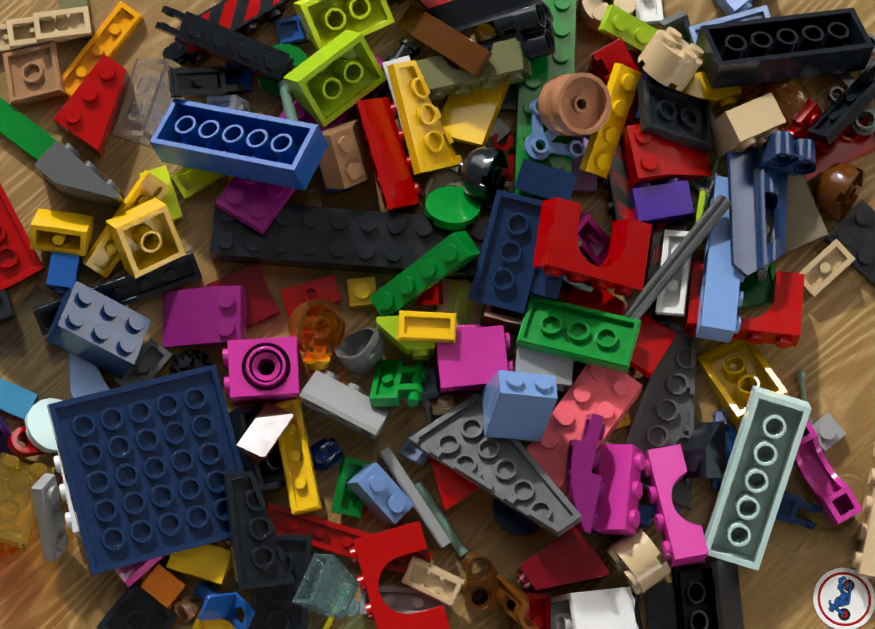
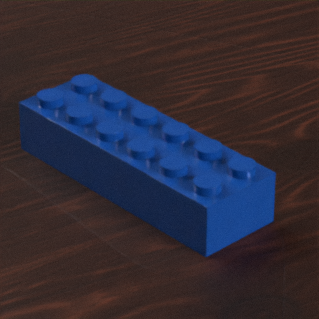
(239, 143)

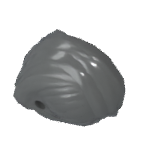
(361, 350)

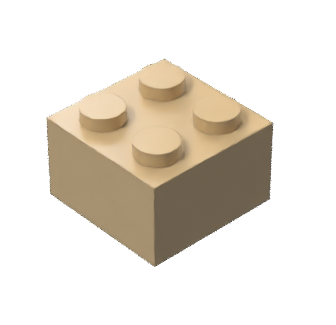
(746, 125)

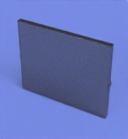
(31, 357)

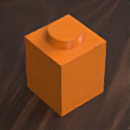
(163, 585)

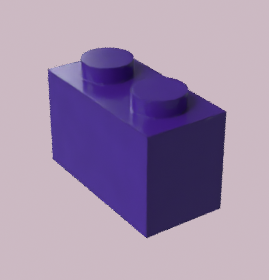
(662, 202)

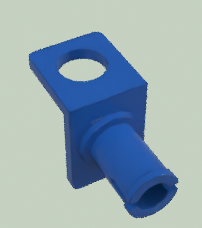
(222, 606)

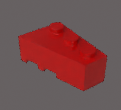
(602, 65)
(94, 105)
(450, 485)

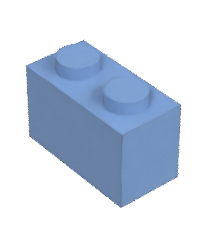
(380, 494)

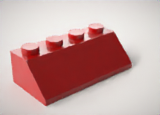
(387, 154)

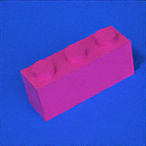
(621, 474)

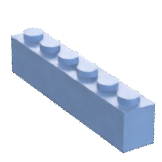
(720, 280)

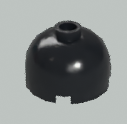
(482, 173)

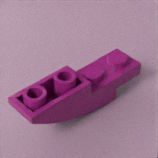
(582, 485)

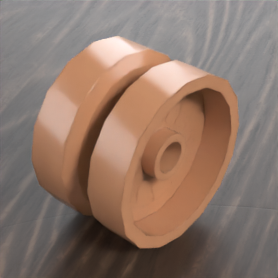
(574, 104)

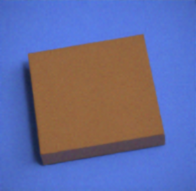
(33, 73)

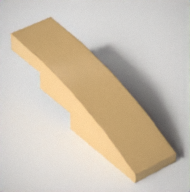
(44, 28)

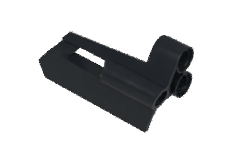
(520, 19)

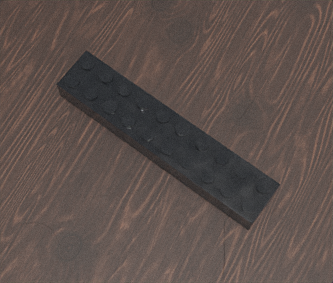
(337, 240)

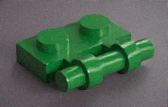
(389, 384)

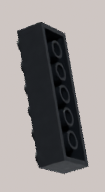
(784, 47)

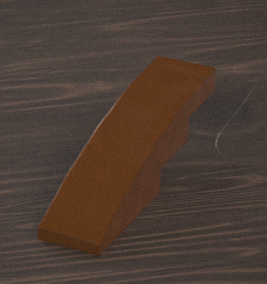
(444, 40)

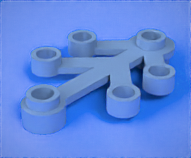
(545, 139)

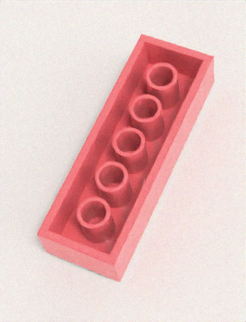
(595, 392)

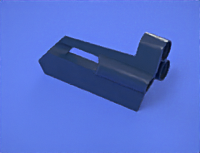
(760, 184)

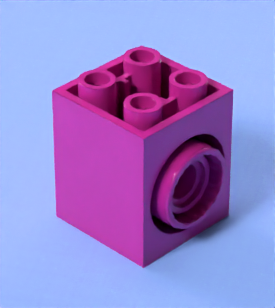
(472, 359)
(245, 363)

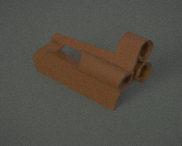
(497, 592)

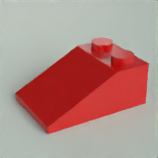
(659, 159)

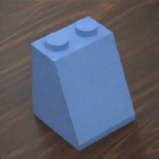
(518, 405)

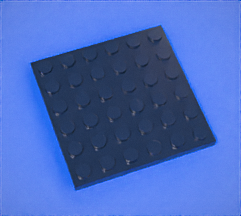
(147, 466)

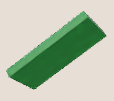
(578, 333)

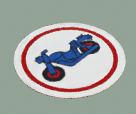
(844, 599)

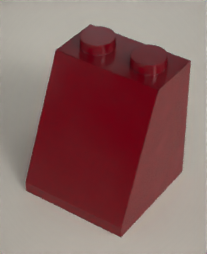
(561, 564)

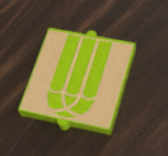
(457, 301)

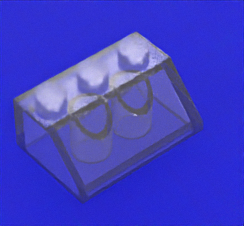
(144, 101)

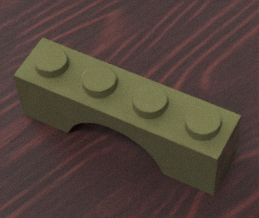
(505, 65)

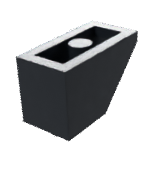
(706, 451)

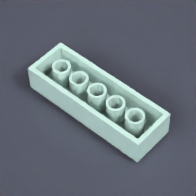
(756, 477)

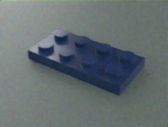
(507, 253)

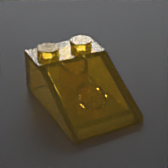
(16, 499)

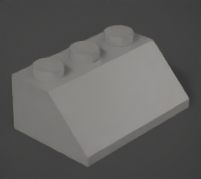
(344, 404)

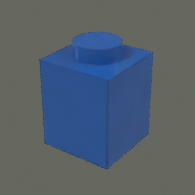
(63, 272)

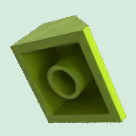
(409, 349)

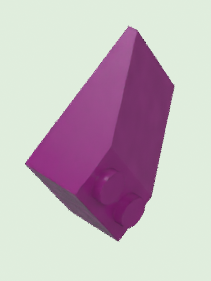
(204, 316)

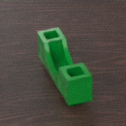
(432, 267)

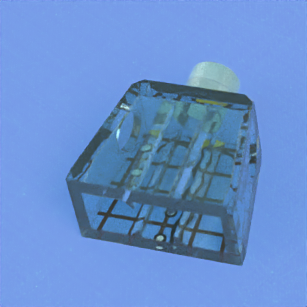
(328, 588)

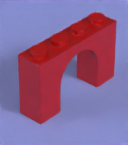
(559, 252)
(777, 326)
(373, 555)

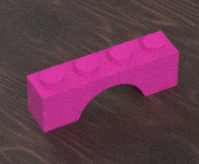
(827, 488)
(682, 540)

